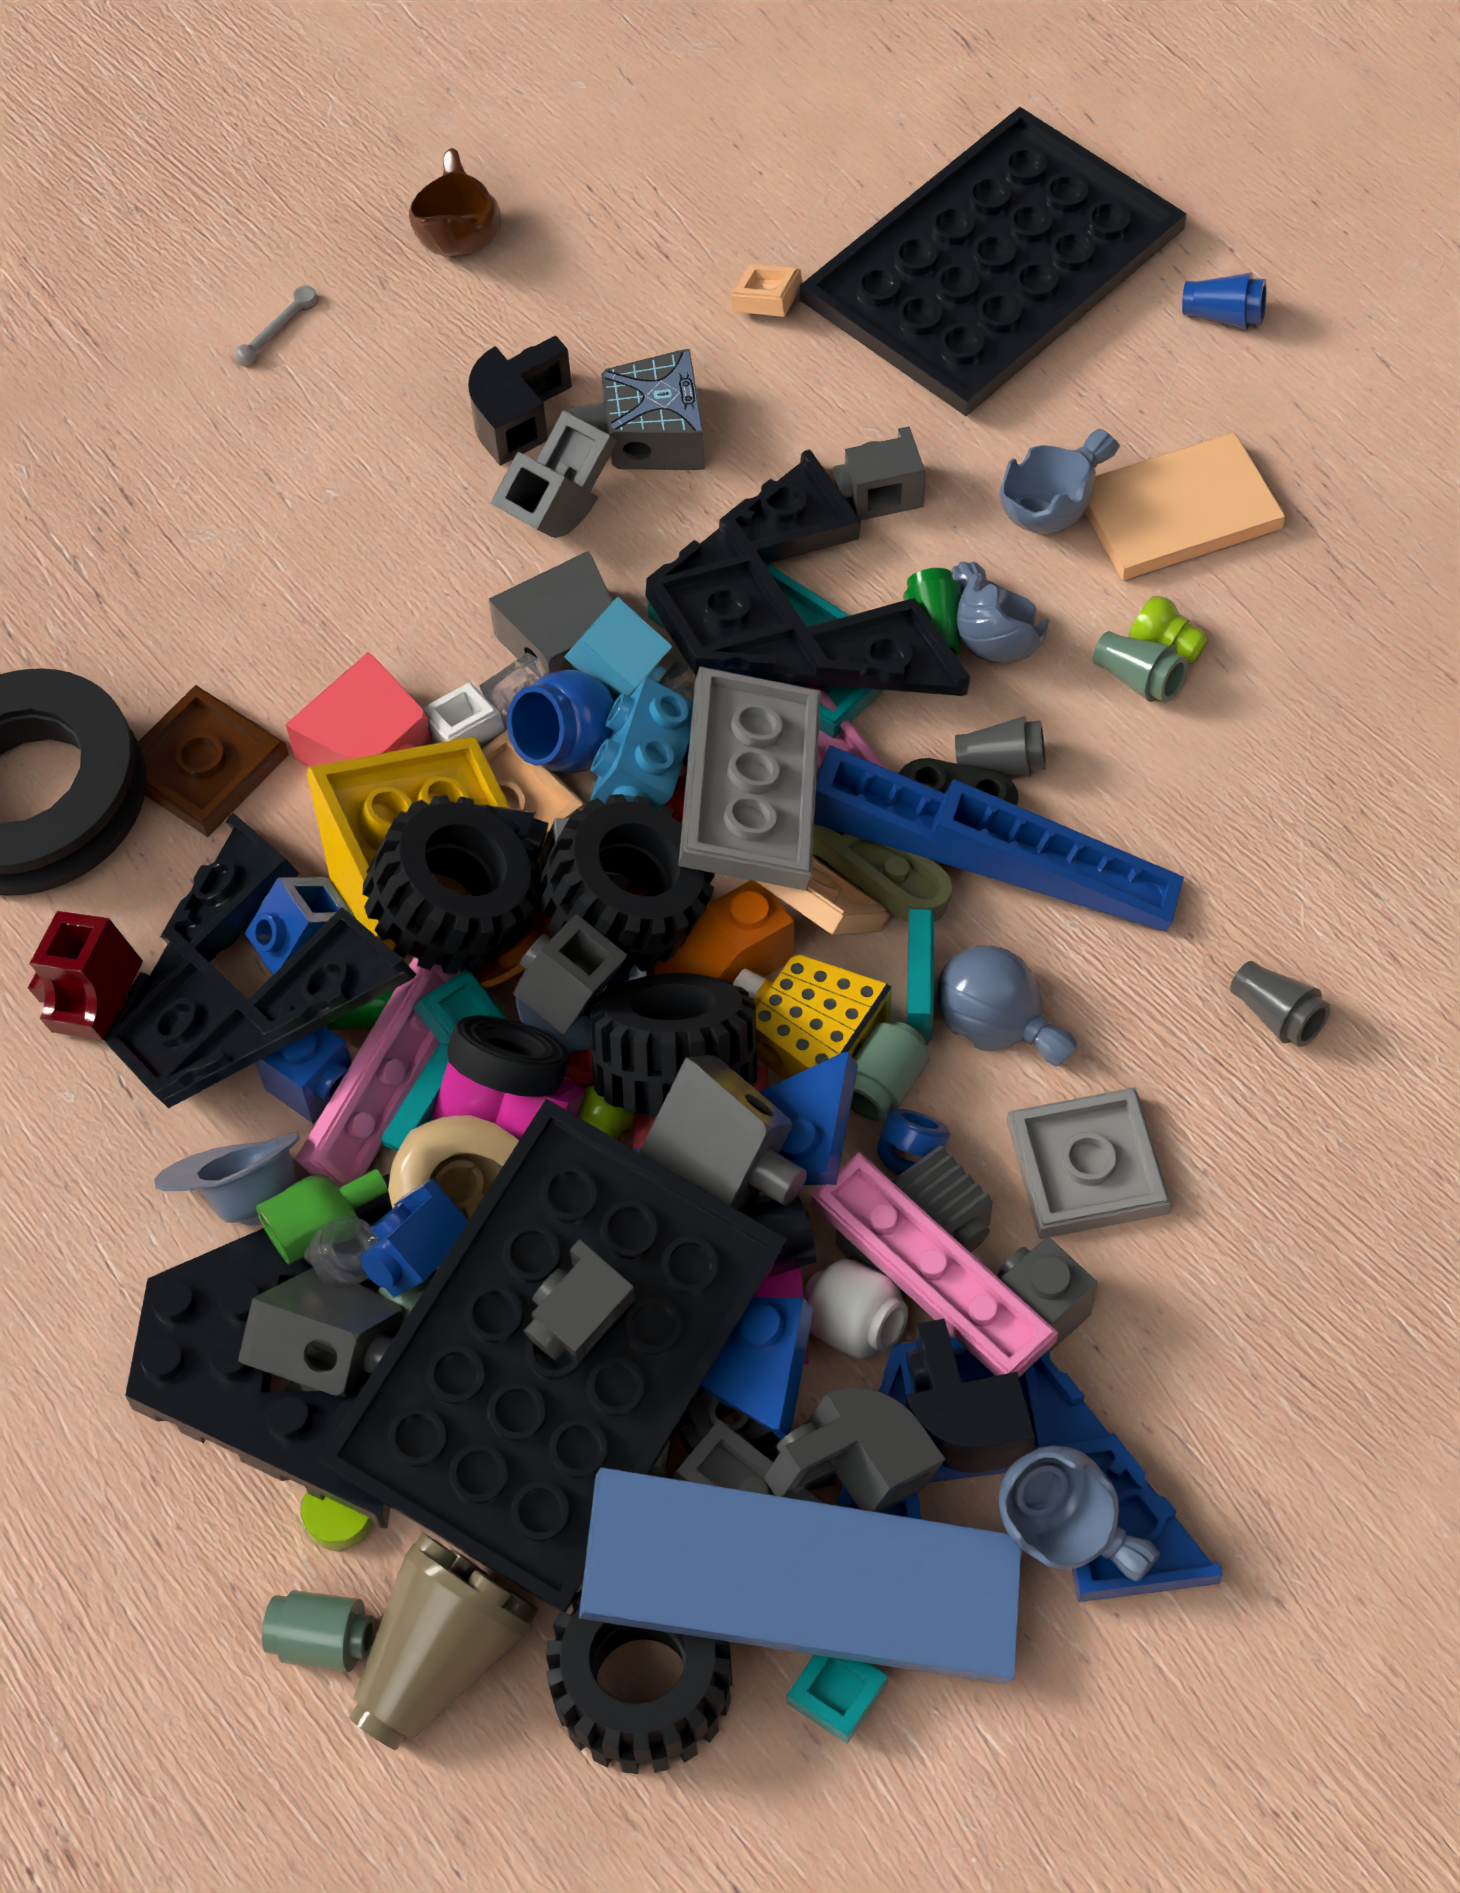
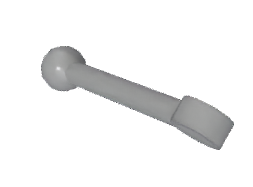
(304, 299)

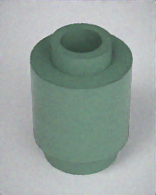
(887, 1069)
(317, 1630)

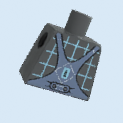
(651, 413)

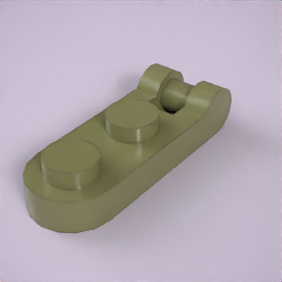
(885, 873)

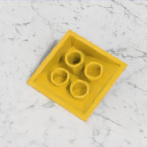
(365, 794)

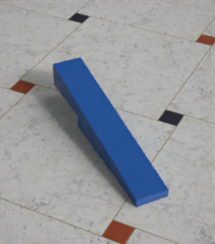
(991, 840)

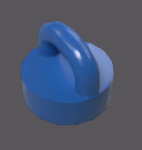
(910, 1133)

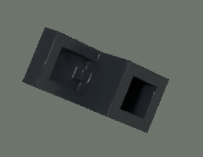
(511, 395)
(972, 1423)

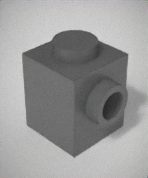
(567, 972)
(1051, 1285)

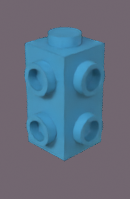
(645, 745)

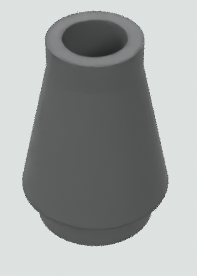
(1007, 748)
(1283, 1004)

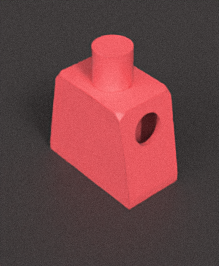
(358, 717)

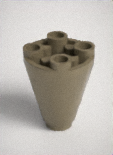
(434, 1641)

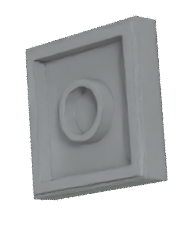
(1088, 1163)

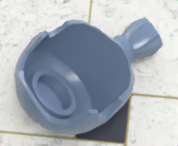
(1054, 484)
(994, 620)
(998, 1003)
(1067, 1513)

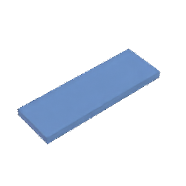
(801, 1576)

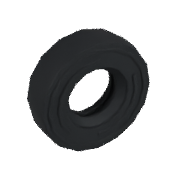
(507, 1056)

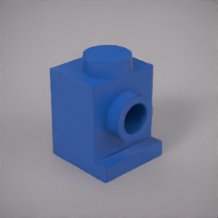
(412, 1239)

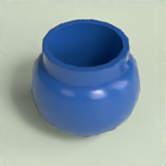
(560, 721)

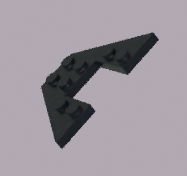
(737, 619)
(193, 1026)
(192, 1377)

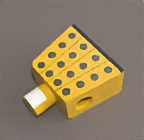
(813, 1013)

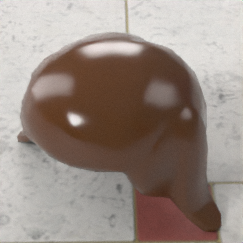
(454, 212)

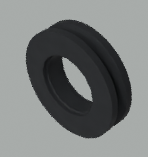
(103, 797)

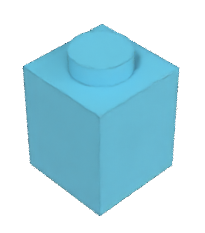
(620, 650)

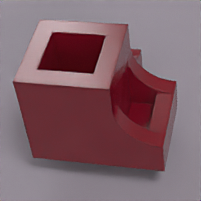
(82, 974)

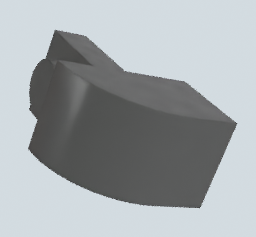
(556, 487)
(866, 1441)

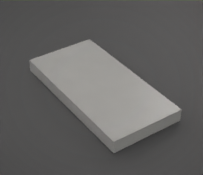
(751, 779)

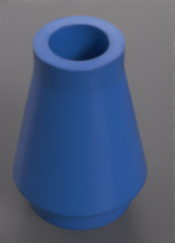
(1228, 300)

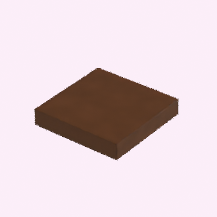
(206, 759)

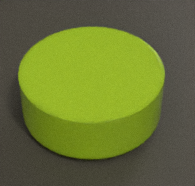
(332, 1523)

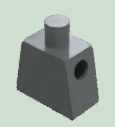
(550, 611)
(723, 1136)
(319, 1333)

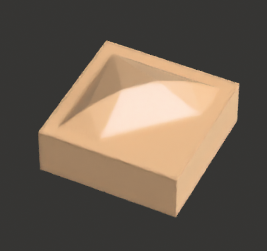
(766, 290)

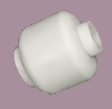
(856, 1309)

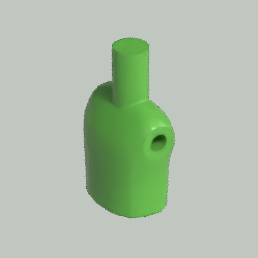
(311, 1203)

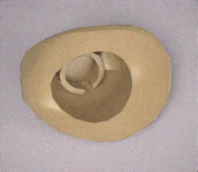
(458, 1154)

